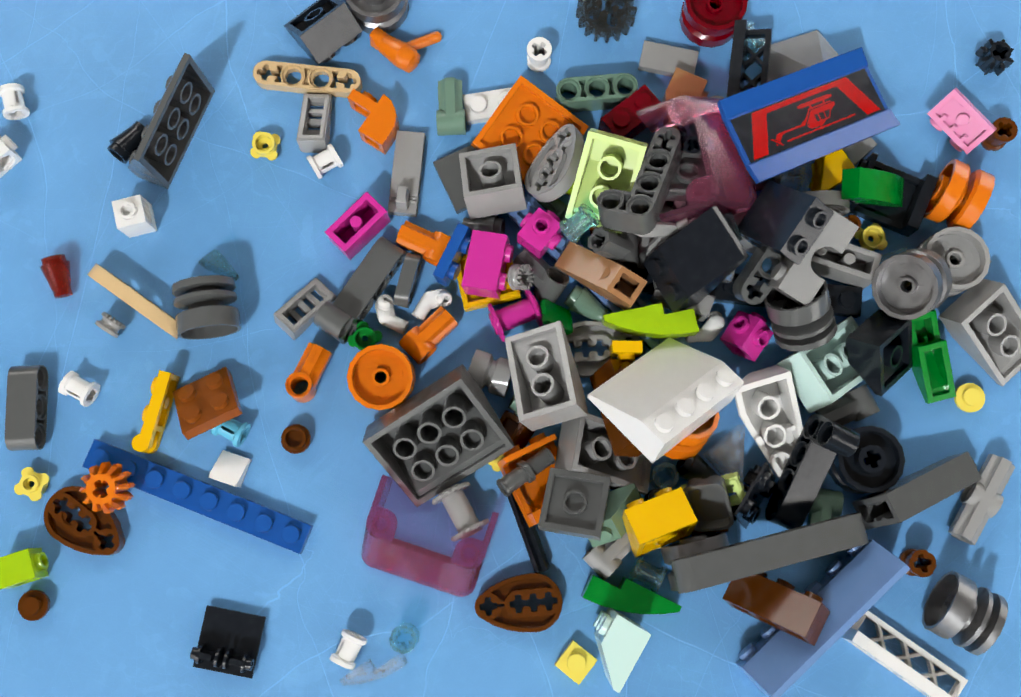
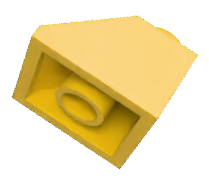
(658, 520)

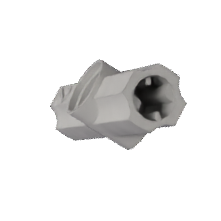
(981, 499)

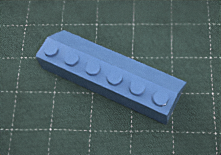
(847, 593)

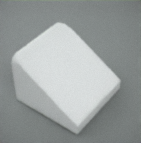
(230, 469)

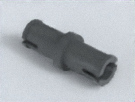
(525, 471)

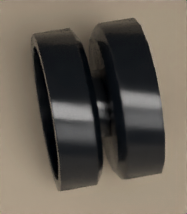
(882, 467)

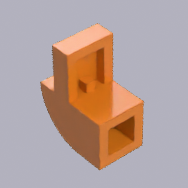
(381, 119)

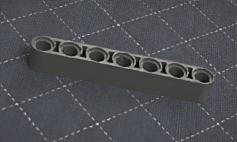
(768, 552)

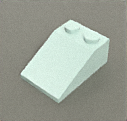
(823, 372)

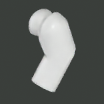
(431, 300)
(386, 314)
(710, 329)

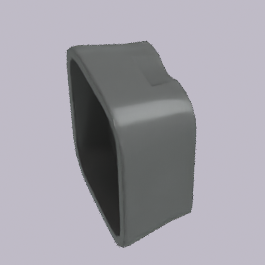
(710, 503)

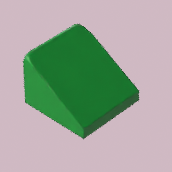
(552, 312)

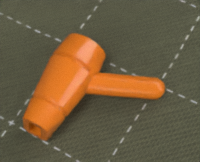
(401, 53)

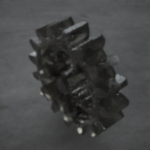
(599, 27)

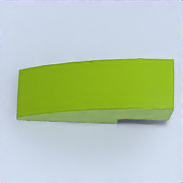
(652, 322)

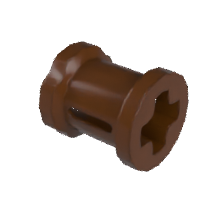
(1005, 132)
(926, 565)

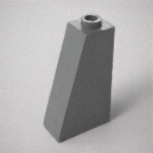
(918, 491)

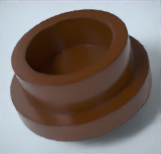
(296, 439)
(33, 605)

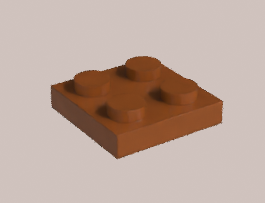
(207, 403)

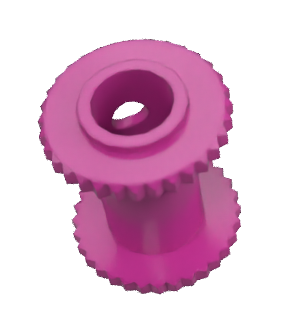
(515, 314)

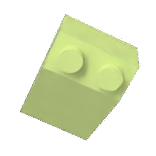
(605, 164)

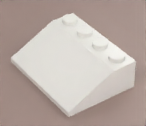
(666, 396)

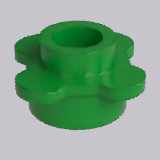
(364, 330)

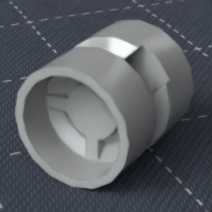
(490, 372)

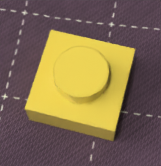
(575, 662)

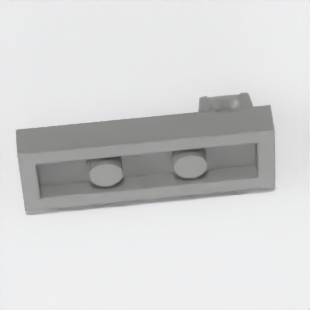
(406, 173)

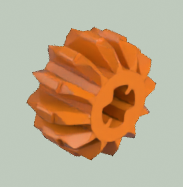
(99, 479)

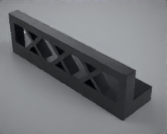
(739, 57)

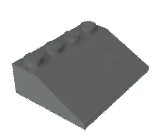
(172, 125)
(438, 436)

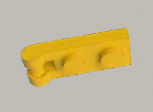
(156, 413)

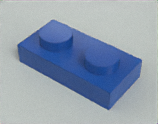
(449, 263)

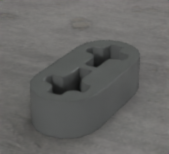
(407, 280)

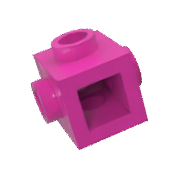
(540, 232)
(747, 335)

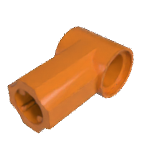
(422, 241)
(423, 340)
(310, 370)

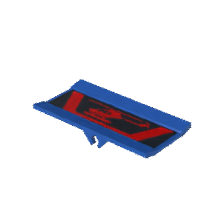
(806, 115)

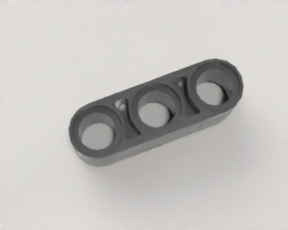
(26, 408)

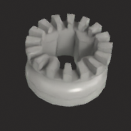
(520, 277)
(110, 325)

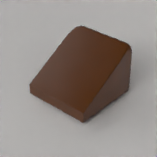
(517, 431)

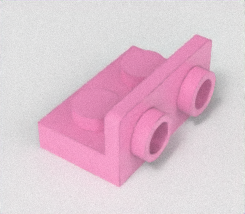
(960, 121)

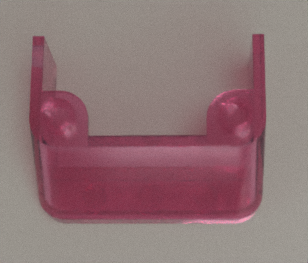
(726, 178)
(448, 574)

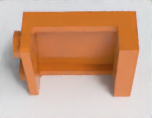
(530, 495)

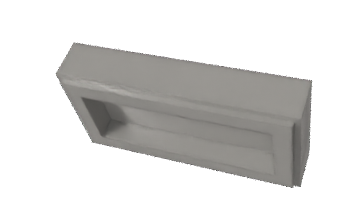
(664, 59)

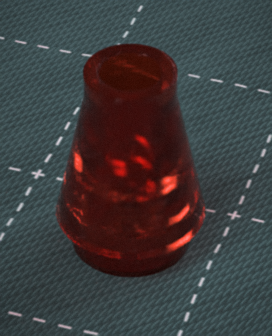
(57, 273)

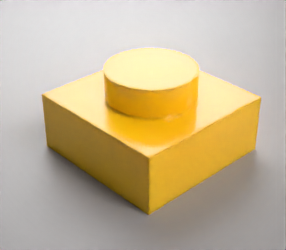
(626, 350)

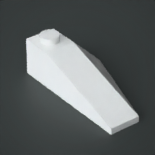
(771, 413)

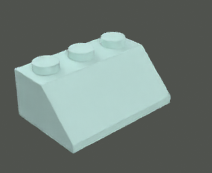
(619, 645)

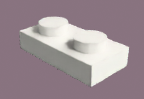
(482, 105)

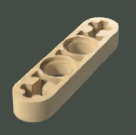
(308, 73)
(134, 299)

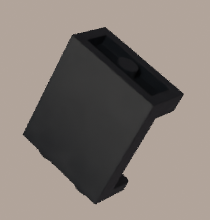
(916, 198)
(785, 221)

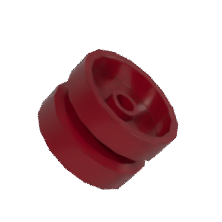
(711, 21)

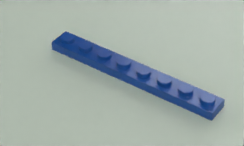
(204, 498)

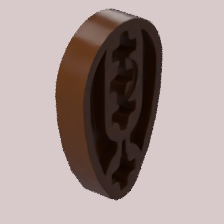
(71, 533)
(526, 620)

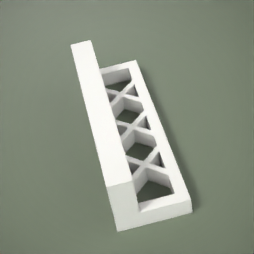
(899, 668)

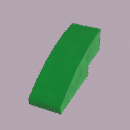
(872, 187)
(931, 360)
(627, 597)

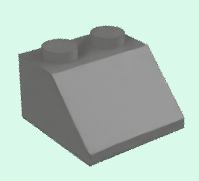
(492, 181)

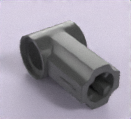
(616, 247)
(547, 279)
(852, 406)

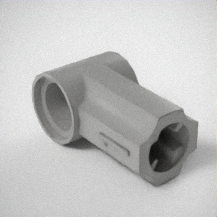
(608, 557)

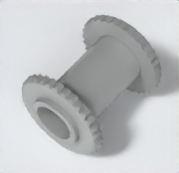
(460, 511)

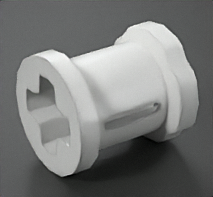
(538, 47)
(13, 101)
(325, 161)
(79, 388)
(348, 649)

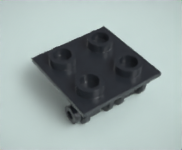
(762, 485)
(228, 642)

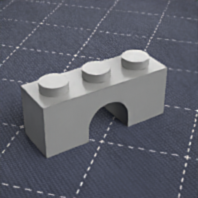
(800, 281)

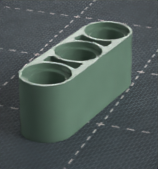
(581, 88)

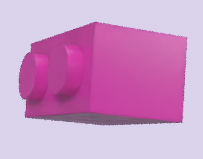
(358, 225)
(486, 264)

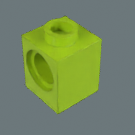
(23, 567)

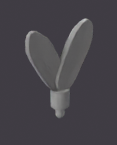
(663, 232)

